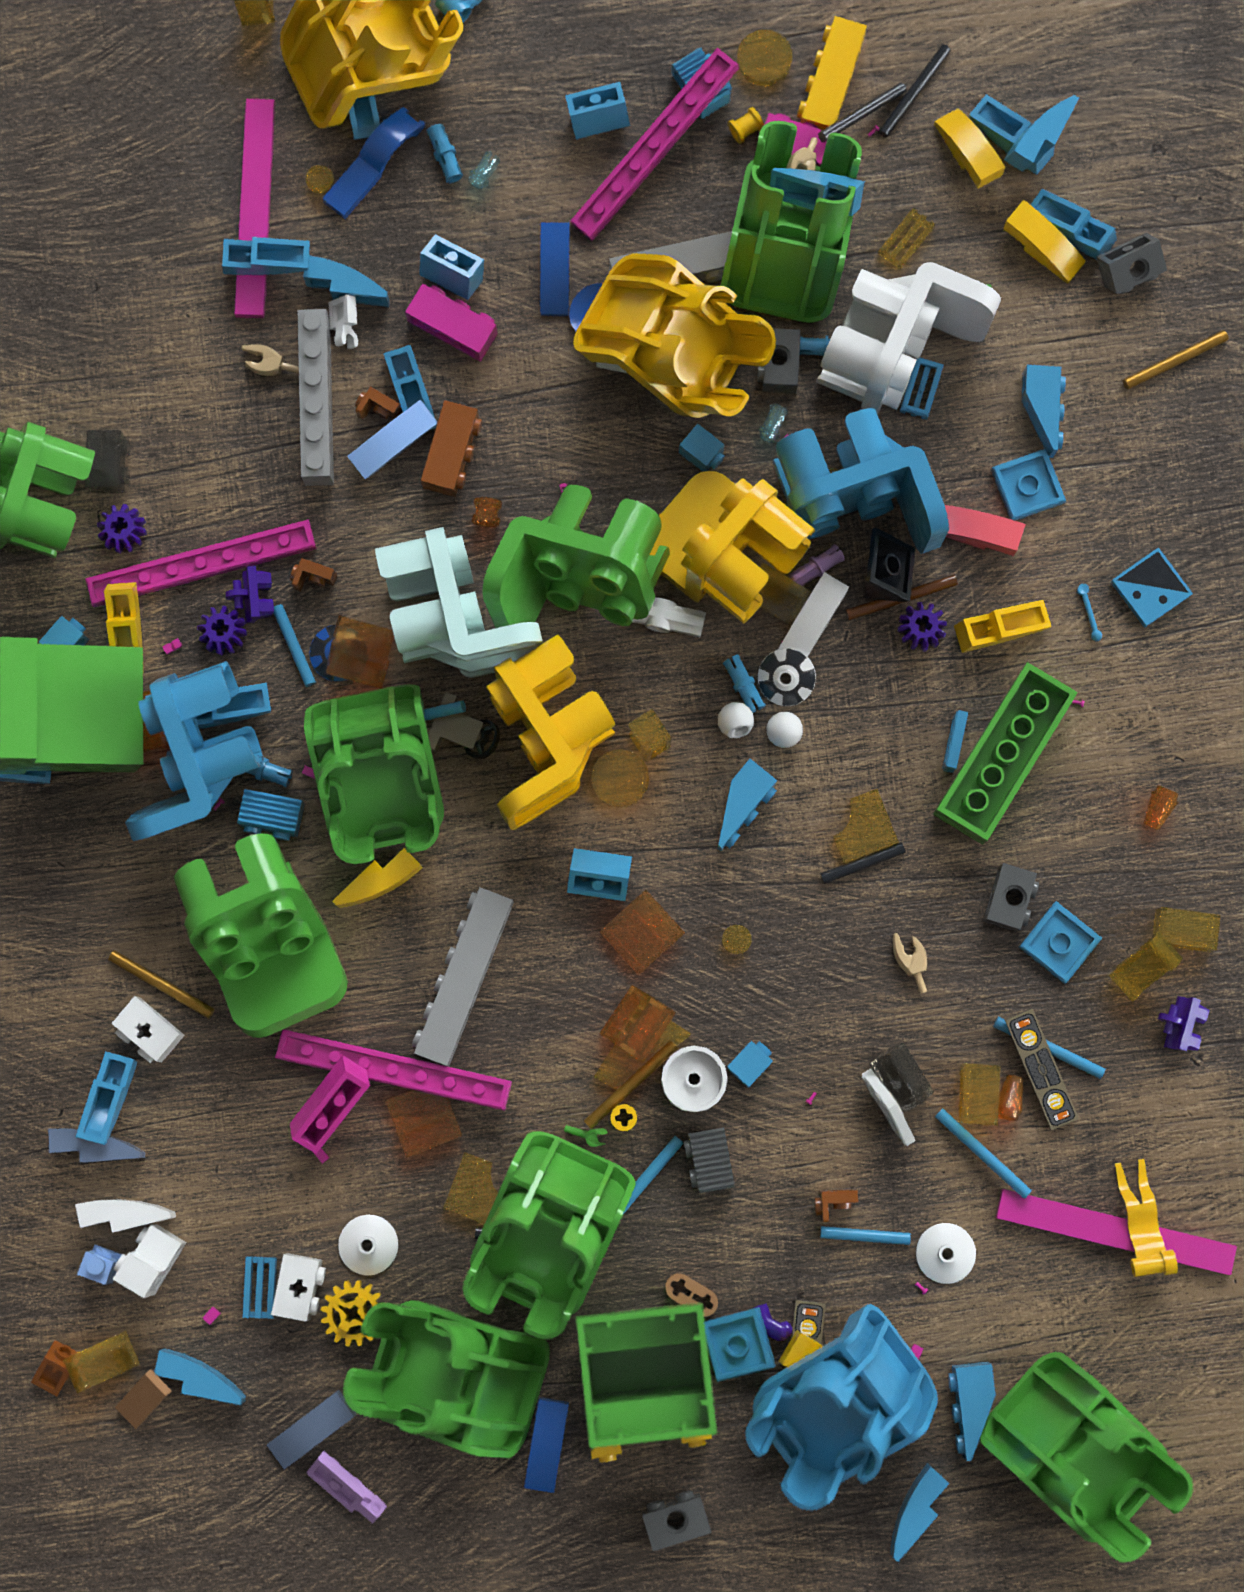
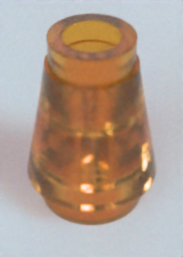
(1160, 806)
(1011, 1098)

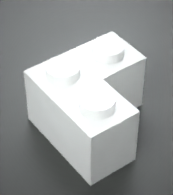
(151, 1261)

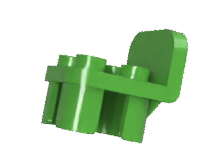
(783, 254)
(46, 462)
(576, 568)
(375, 771)
(262, 940)
(547, 1232)
(450, 1378)
(1084, 1454)

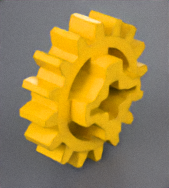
(340, 1305)

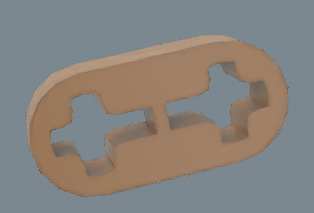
(695, 1288)

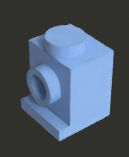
(99, 1264)

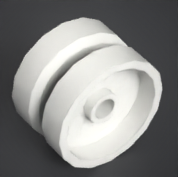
(691, 1061)

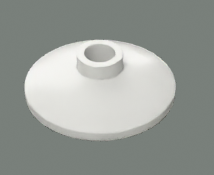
(382, 1237)
(930, 1250)

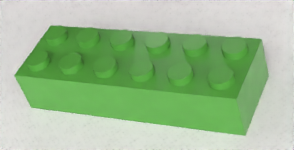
(1005, 753)

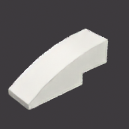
(815, 614)
(121, 1213)

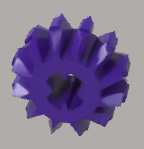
(127, 536)
(217, 619)
(932, 624)

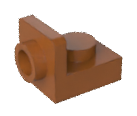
(382, 404)
(316, 572)
(839, 1198)
(52, 1370)

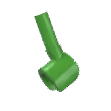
(590, 1136)

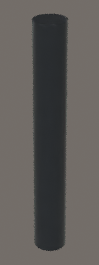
(862, 863)

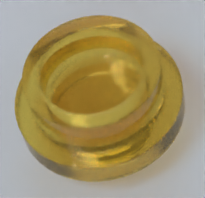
(319, 179)
(736, 939)

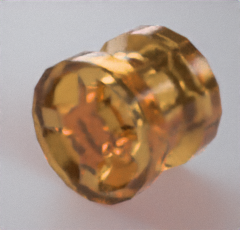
(486, 512)

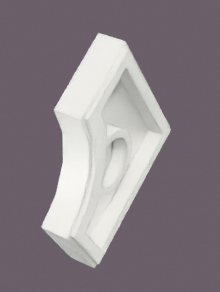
(889, 1107)

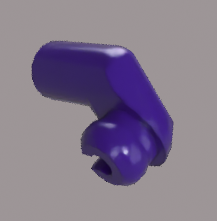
(775, 1329)

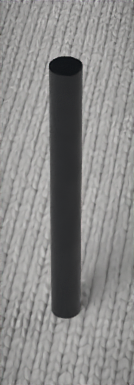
(914, 90)
(863, 111)

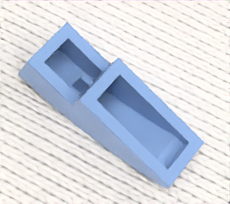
(392, 439)

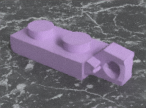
(345, 1487)

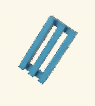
(915, 410)
(955, 741)
(247, 1313)

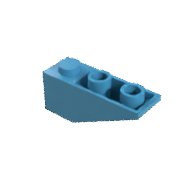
(1042, 402)
(745, 793)
(974, 1398)

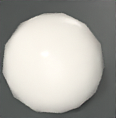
(735, 720)
(784, 729)

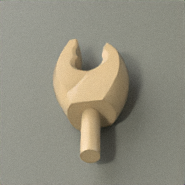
(804, 157)
(271, 363)
(914, 963)

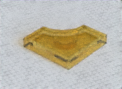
(867, 828)
(472, 1189)

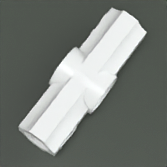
(668, 617)

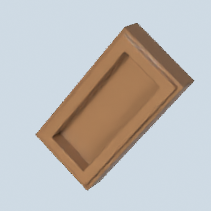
(143, 1399)

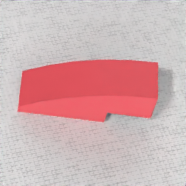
(984, 530)

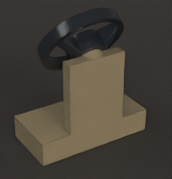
(463, 731)

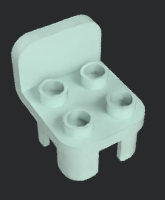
(452, 625)

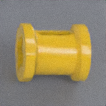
(745, 125)
(629, 1110)

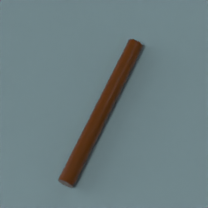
(916, 592)

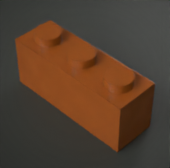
(451, 448)

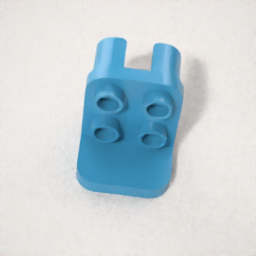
(871, 476)
(192, 763)
(843, 1409)

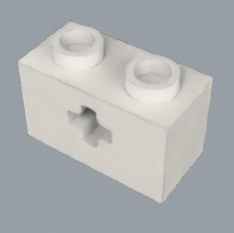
(141, 1014)
(286, 1300)

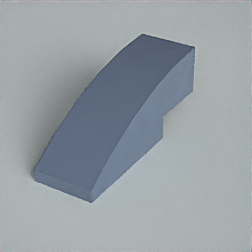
(115, 1149)
(311, 1429)

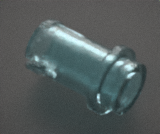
(483, 171)
(770, 430)

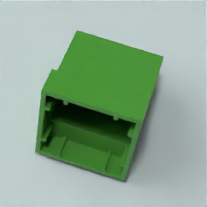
(70, 707)
(646, 1375)

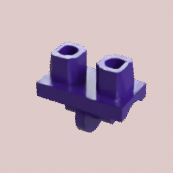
(253, 606)
(1180, 1024)

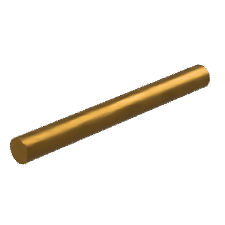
(1175, 359)
(161, 984)
(631, 1084)

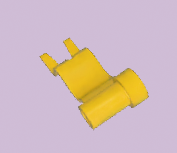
(1144, 1227)

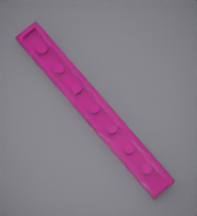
(654, 144)
(255, 199)
(207, 561)
(396, 1070)
(1110, 1230)

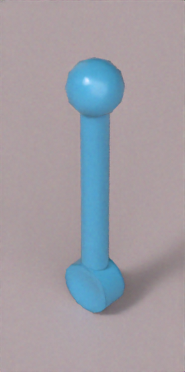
(1082, 590)

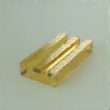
(920, 220)

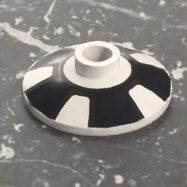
(801, 672)

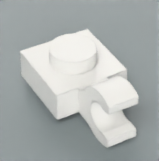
(342, 318)

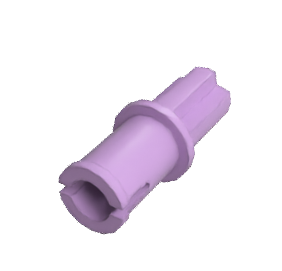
(817, 566)

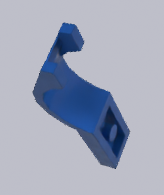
(371, 162)

